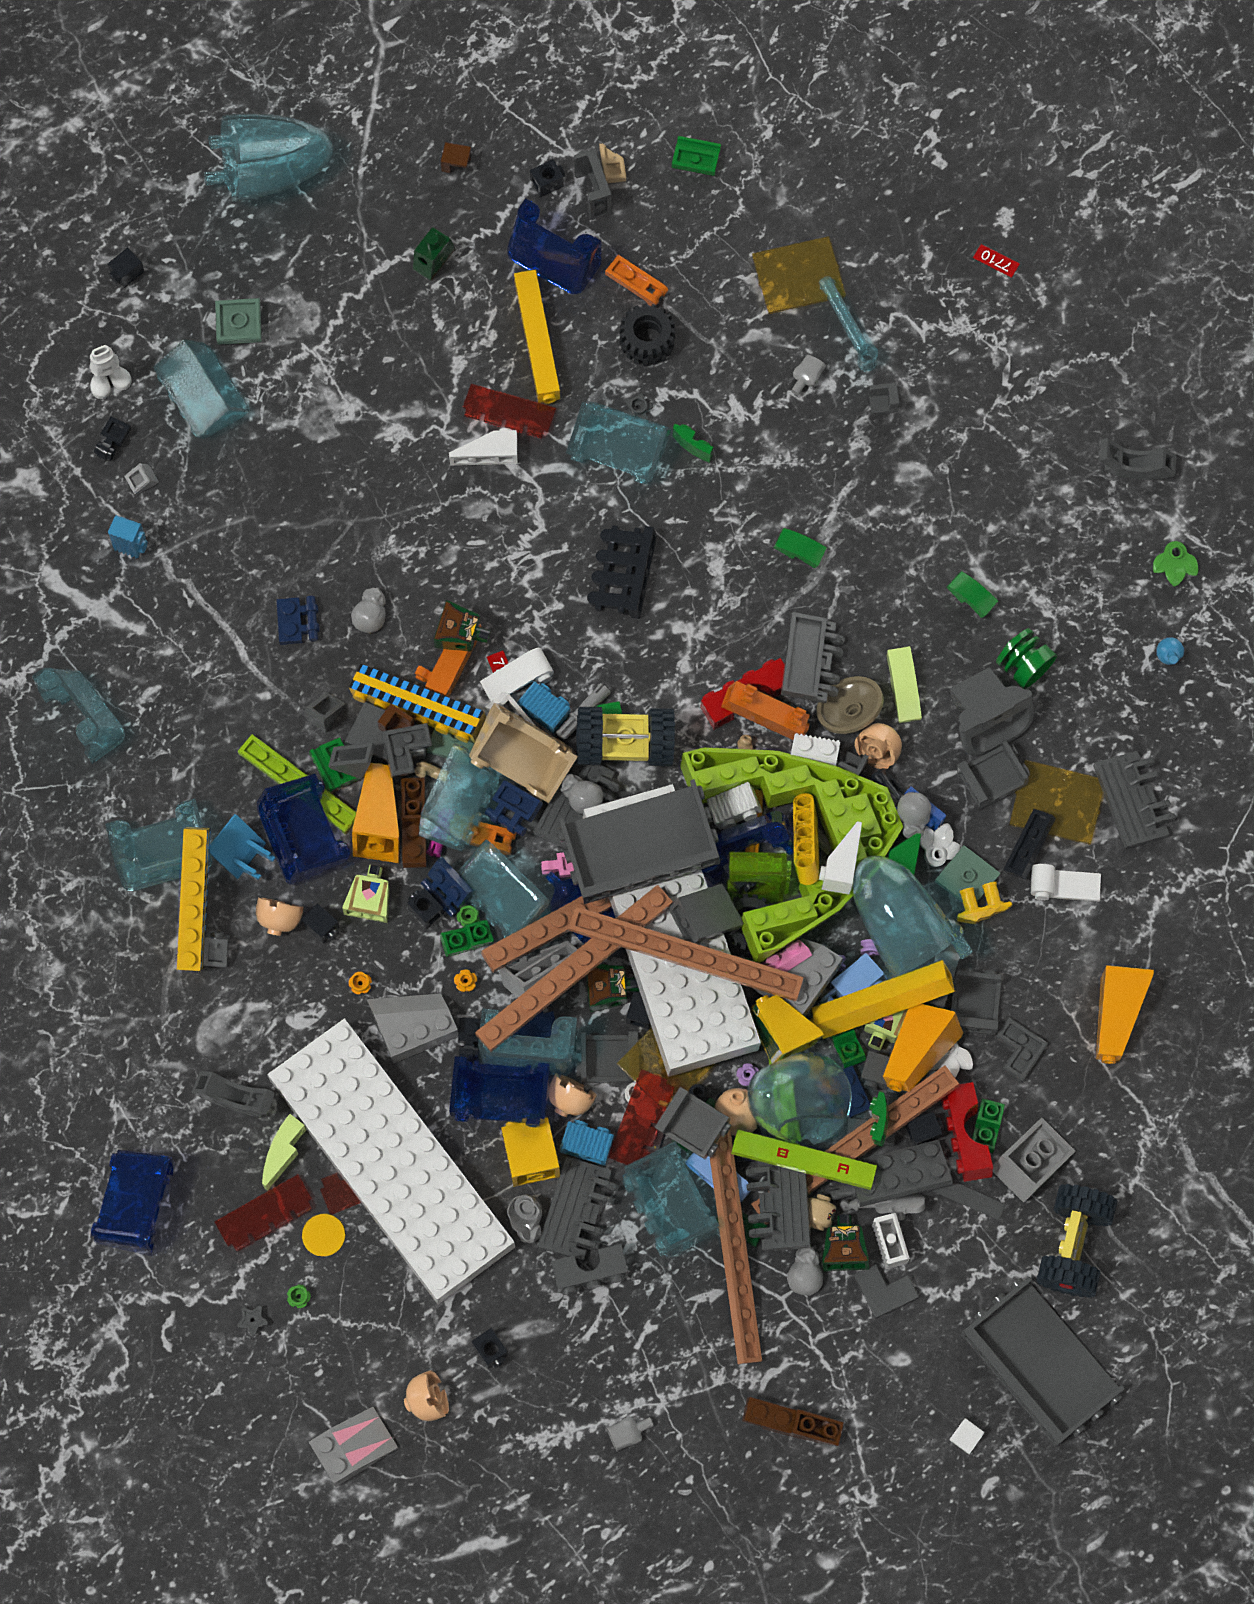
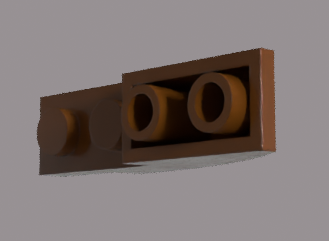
(413, 801)
(792, 1422)

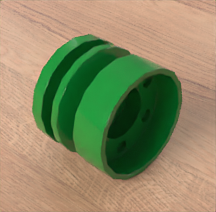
(1029, 661)

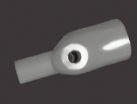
(807, 373)
(627, 1432)

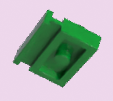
(696, 155)
(321, 758)

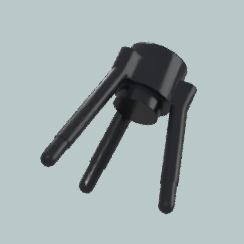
(883, 778)

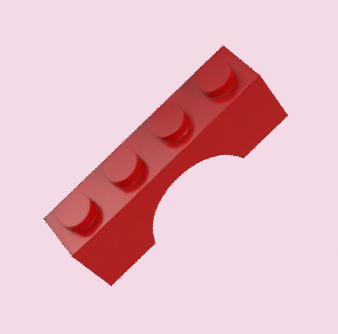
(766, 680)
(973, 1157)

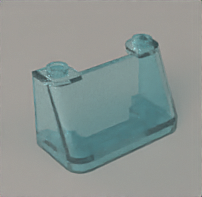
(618, 440)
(100, 729)
(153, 851)

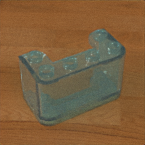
(529, 1050)
(669, 1201)

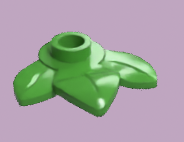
(1175, 566)

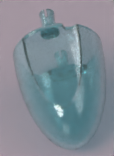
(267, 154)
(902, 916)
(800, 1098)

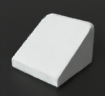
(967, 1436)

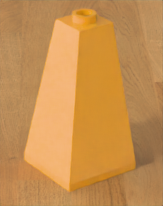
(376, 824)
(1119, 1004)
(921, 1043)

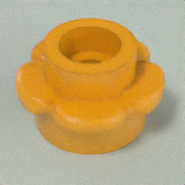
(364, 978)
(465, 987)

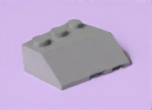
(817, 974)
(413, 1023)

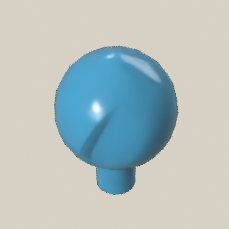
(1170, 651)

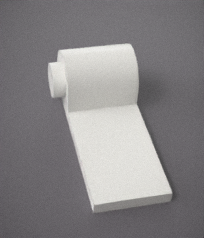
(518, 673)
(1053, 883)

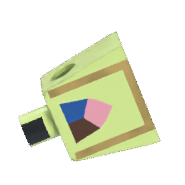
(368, 896)
(885, 1029)

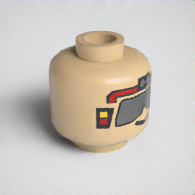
(821, 1212)

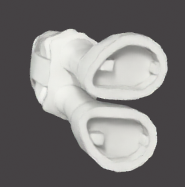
(104, 363)

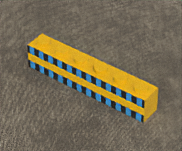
(420, 703)
(193, 898)

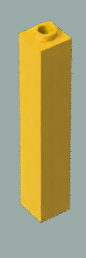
(537, 336)
(883, 999)

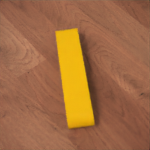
(806, 839)

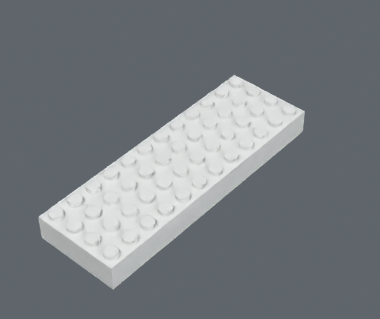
(691, 1012)
(391, 1161)

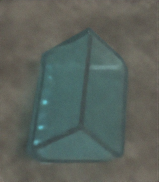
(200, 388)
(457, 800)
(502, 890)

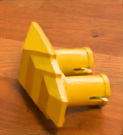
(973, 913)

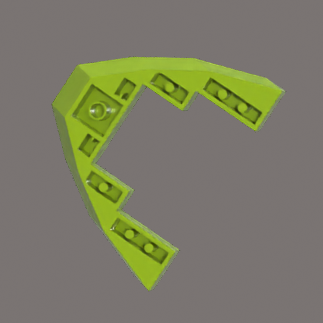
(840, 803)

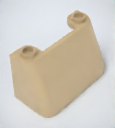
(522, 752)

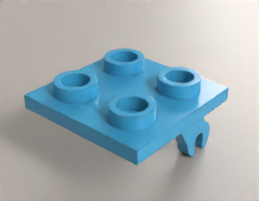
(237, 847)

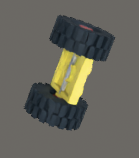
(625, 736)
(1082, 1208)

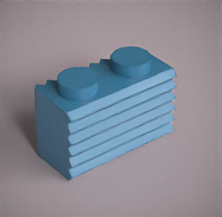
(127, 536)
(544, 707)
(587, 1142)

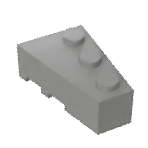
(527, 972)

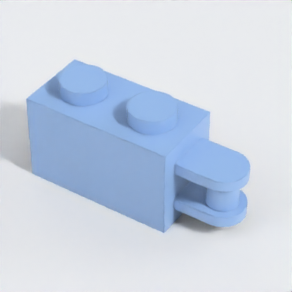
(856, 977)

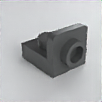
(216, 949)

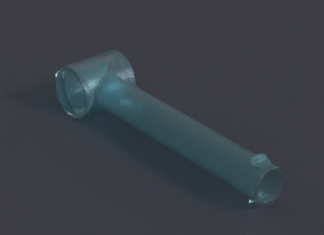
(849, 325)

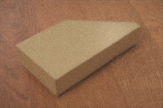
(612, 165)

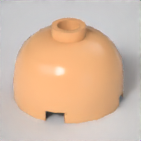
(881, 745)
(278, 915)
(569, 1096)
(734, 1105)
(425, 1398)

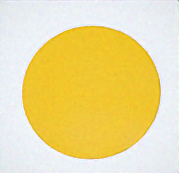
(323, 1235)

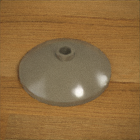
(854, 706)

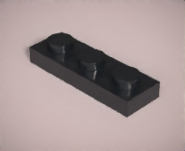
(1029, 844)

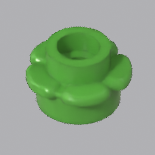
(468, 910)
(294, 1291)

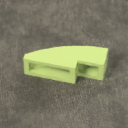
(904, 684)
(282, 1150)

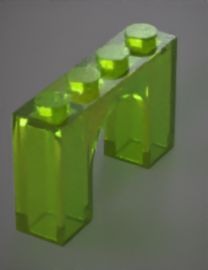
(768, 869)

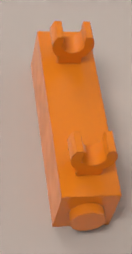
(446, 671)
(765, 710)

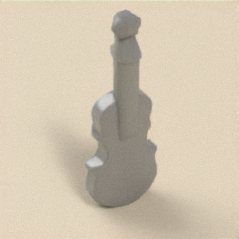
(907, 1204)

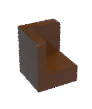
(455, 155)
(394, 718)

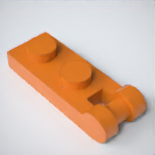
(636, 280)
(490, 832)

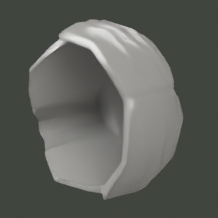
(370, 612)
(581, 793)
(914, 812)
(525, 1216)
(805, 1273)

